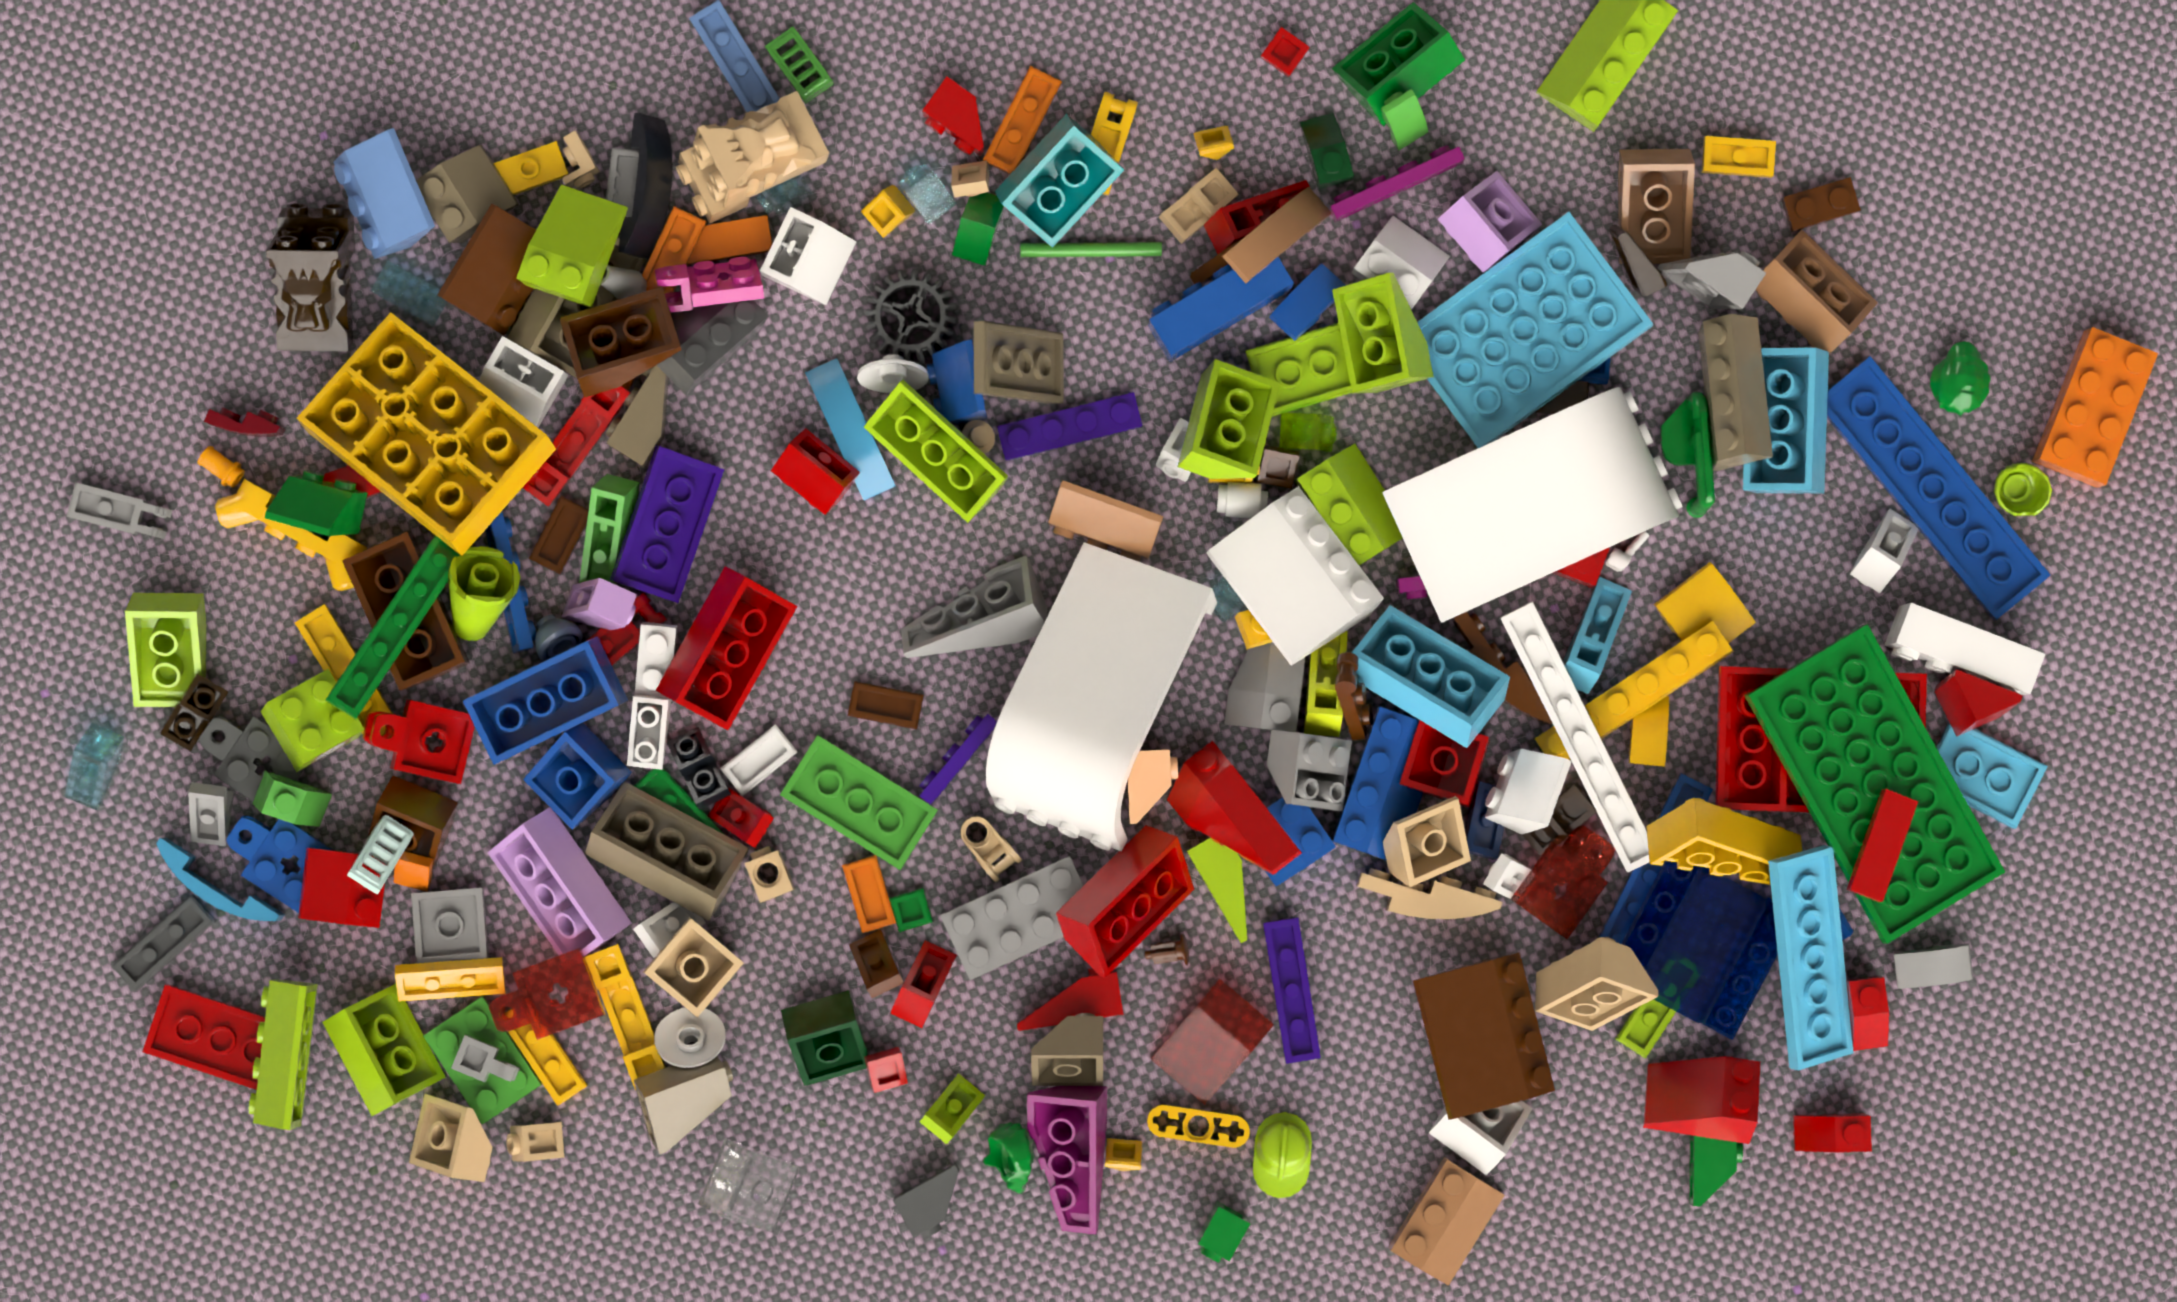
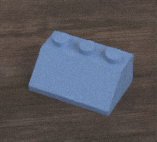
(383, 194)

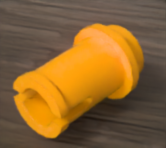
(221, 467)

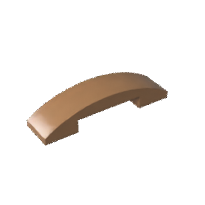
(1276, 234)

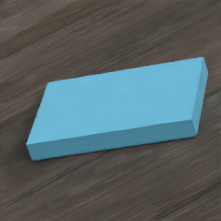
(1991, 774)

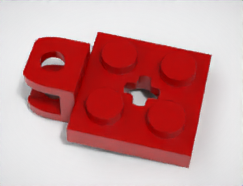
(407, 737)

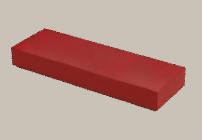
(1882, 845)

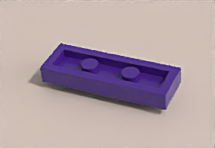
(957, 757)

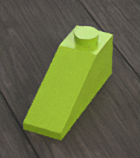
(1223, 876)

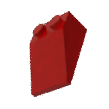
(1704, 1097)

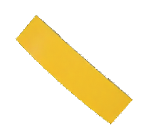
(625, 1011)

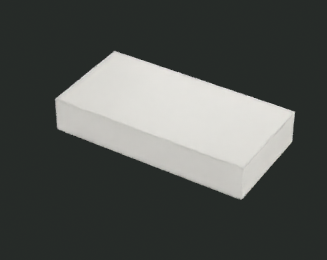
(759, 760)

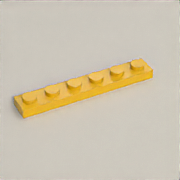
(1648, 685)

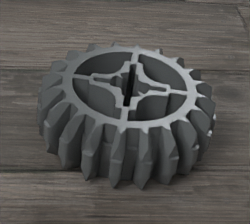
(882, 304)

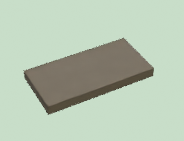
(1018, 362)

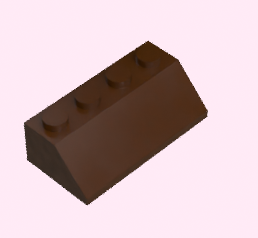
(376, 579)

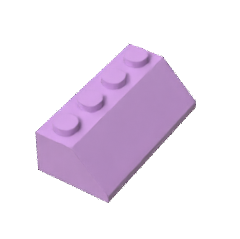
(559, 885)

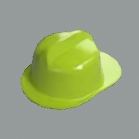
(1282, 1155)

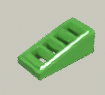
(816, 87)

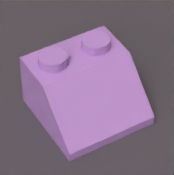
(1489, 221)

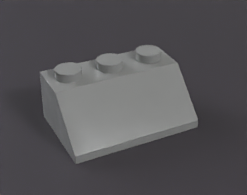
(1717, 279)

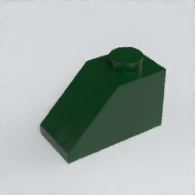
(1326, 151)

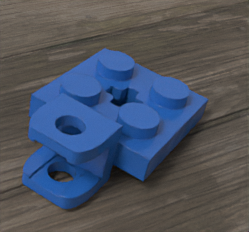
(265, 856)

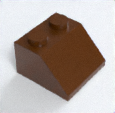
(419, 810)

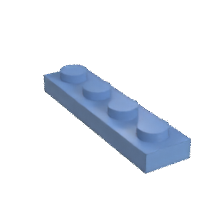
(734, 57)

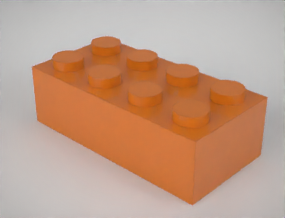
(2095, 407)

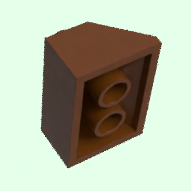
(486, 272)

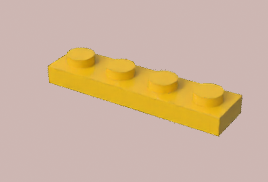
(335, 652)

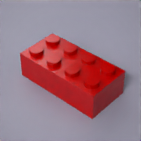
(726, 648)

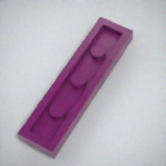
(1408, 177)

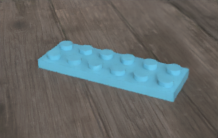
(1811, 957)

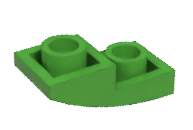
(1404, 118)

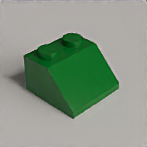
(319, 505)

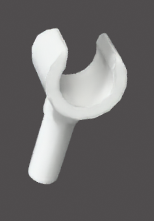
(1619, 560)

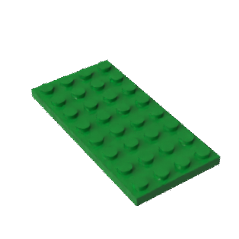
(1843, 739)

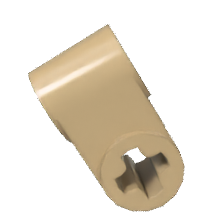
(990, 848)

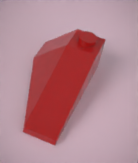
(1223, 806)

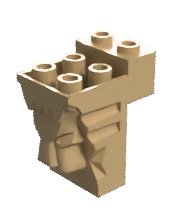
(750, 156)

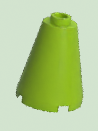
(480, 590)

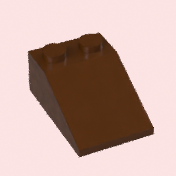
(620, 340)

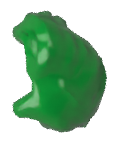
(1960, 379)
(1011, 1154)

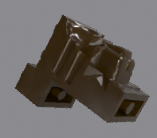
(313, 277)

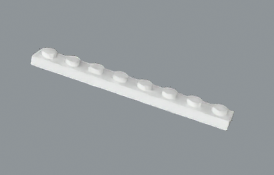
(1578, 734)

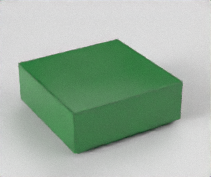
(911, 910)

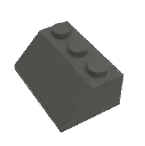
(710, 338)

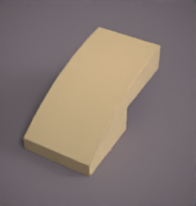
(1198, 205)

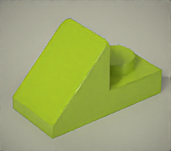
(952, 1108)

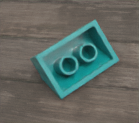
(1059, 180)

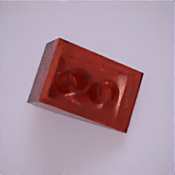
(1212, 1041)

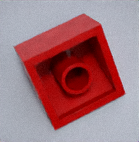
(1444, 766)
(334, 896)

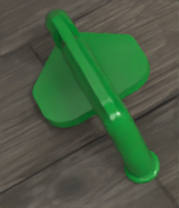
(1688, 442)

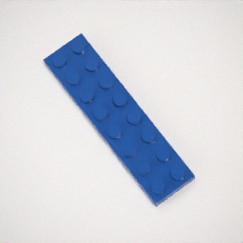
(1933, 489)

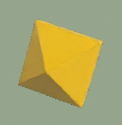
(1214, 142)
(1123, 1154)

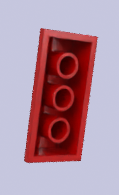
(1126, 899)

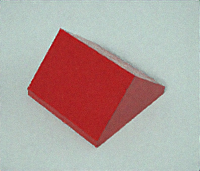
(1973, 701)

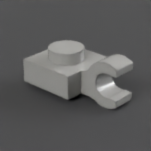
(479, 1060)

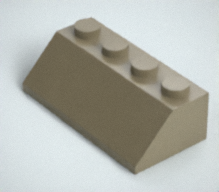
(539, 323)
(1735, 390)
(666, 850)

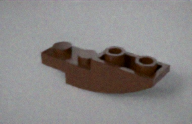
(1520, 692)

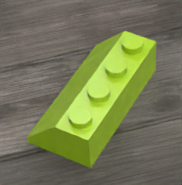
(1605, 57)
(936, 451)
(284, 1053)

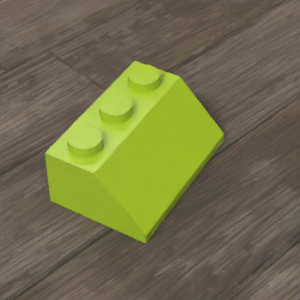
(1228, 423)
(1352, 503)
(383, 1050)

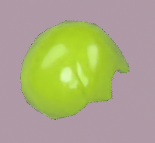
(2022, 489)

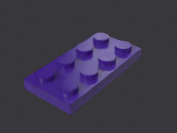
(667, 524)

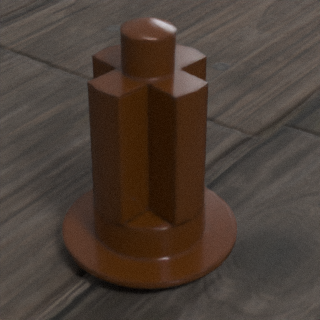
(1169, 951)

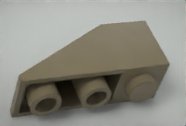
(644, 421)

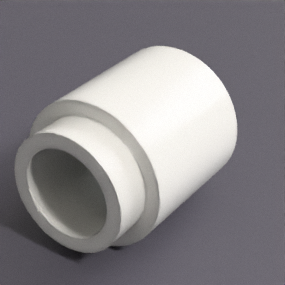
(1241, 499)

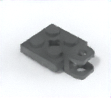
(241, 749)

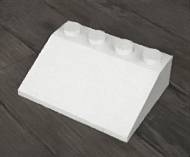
(1295, 576)

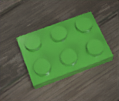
(496, 1093)

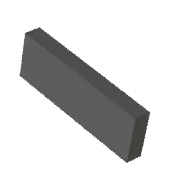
(163, 943)

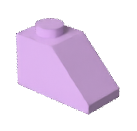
(600, 604)

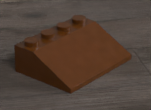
(1484, 1035)

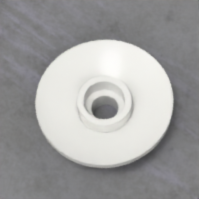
(887, 373)
(683, 1027)

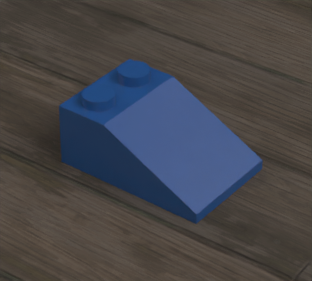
(954, 375)

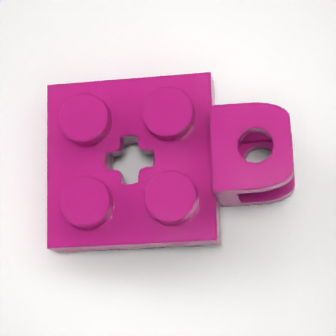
(711, 283)

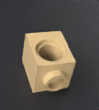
(779, 887)

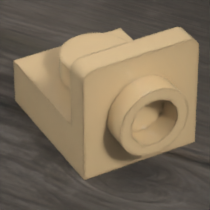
(579, 155)
(535, 1142)

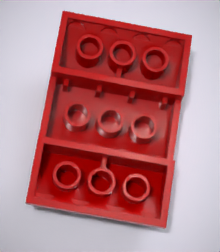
(1746, 763)

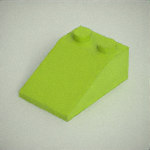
(572, 246)
(1380, 335)
(165, 645)

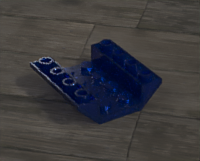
(1704, 945)

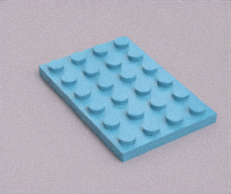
(1528, 330)

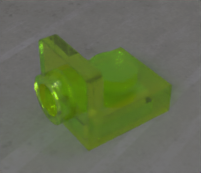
(1307, 431)

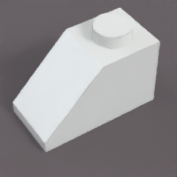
(1884, 551)

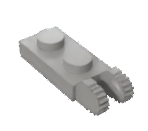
(114, 510)

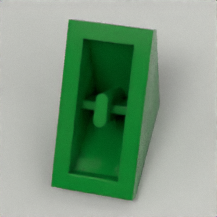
(978, 228)

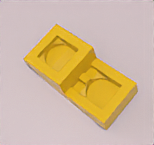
(1650, 735)

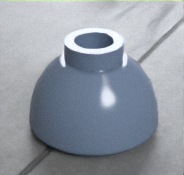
(556, 636)

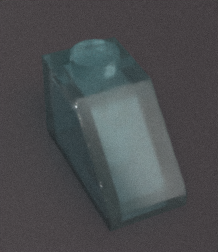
(93, 766)

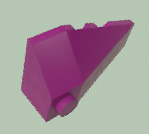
(1070, 1141)

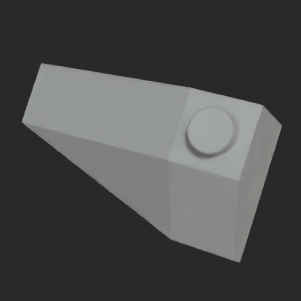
(993, 613)
(1265, 691)

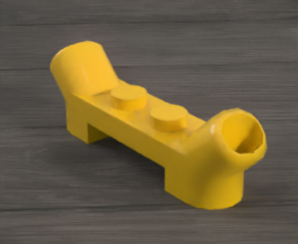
(251, 504)

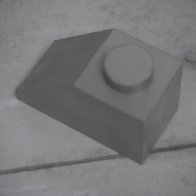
(928, 1202)

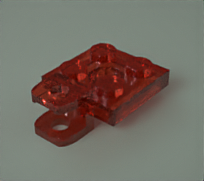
(1571, 864)
(533, 1002)

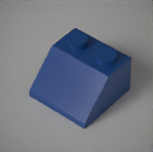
(577, 775)
(1306, 834)

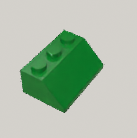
(1400, 56)

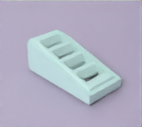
(391, 836)

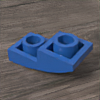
(1306, 302)

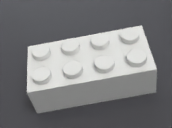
(1956, 645)

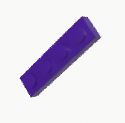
(1069, 426)
(1291, 990)

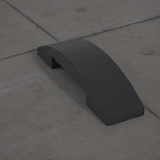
(652, 187)

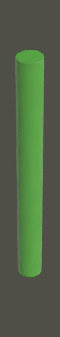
(1107, 249)

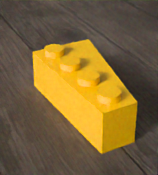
(1719, 840)

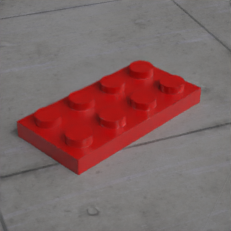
(205, 1035)

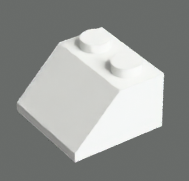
(1405, 254)
(1526, 790)
(1482, 1136)

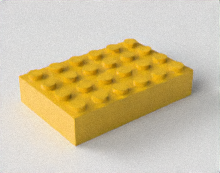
(426, 433)

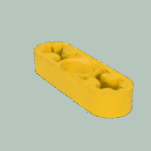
(1226, 1120)

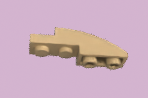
(1442, 901)

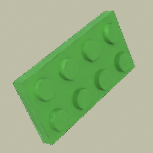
(859, 802)

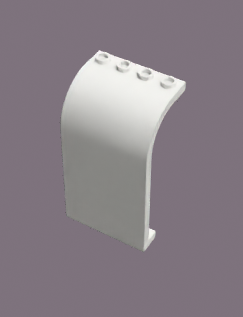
(1532, 502)
(1092, 693)

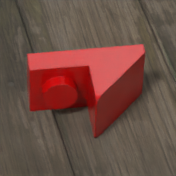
(741, 817)

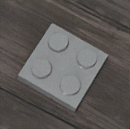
(450, 925)

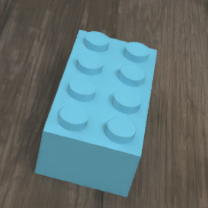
(1797, 421)
(1429, 676)

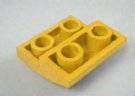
(1702, 600)

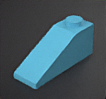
(1595, 633)

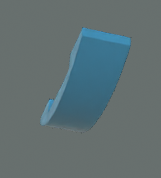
(848, 428)
(179, 862)

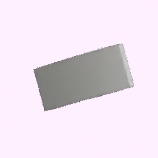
(1933, 966)

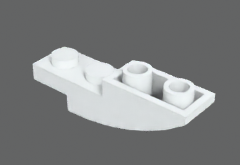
(650, 708)

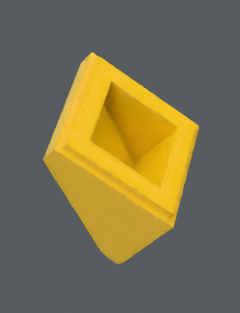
(888, 210)

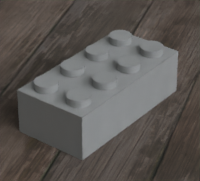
(1012, 918)

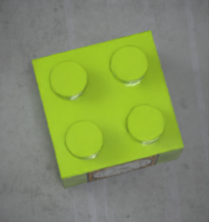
(308, 724)

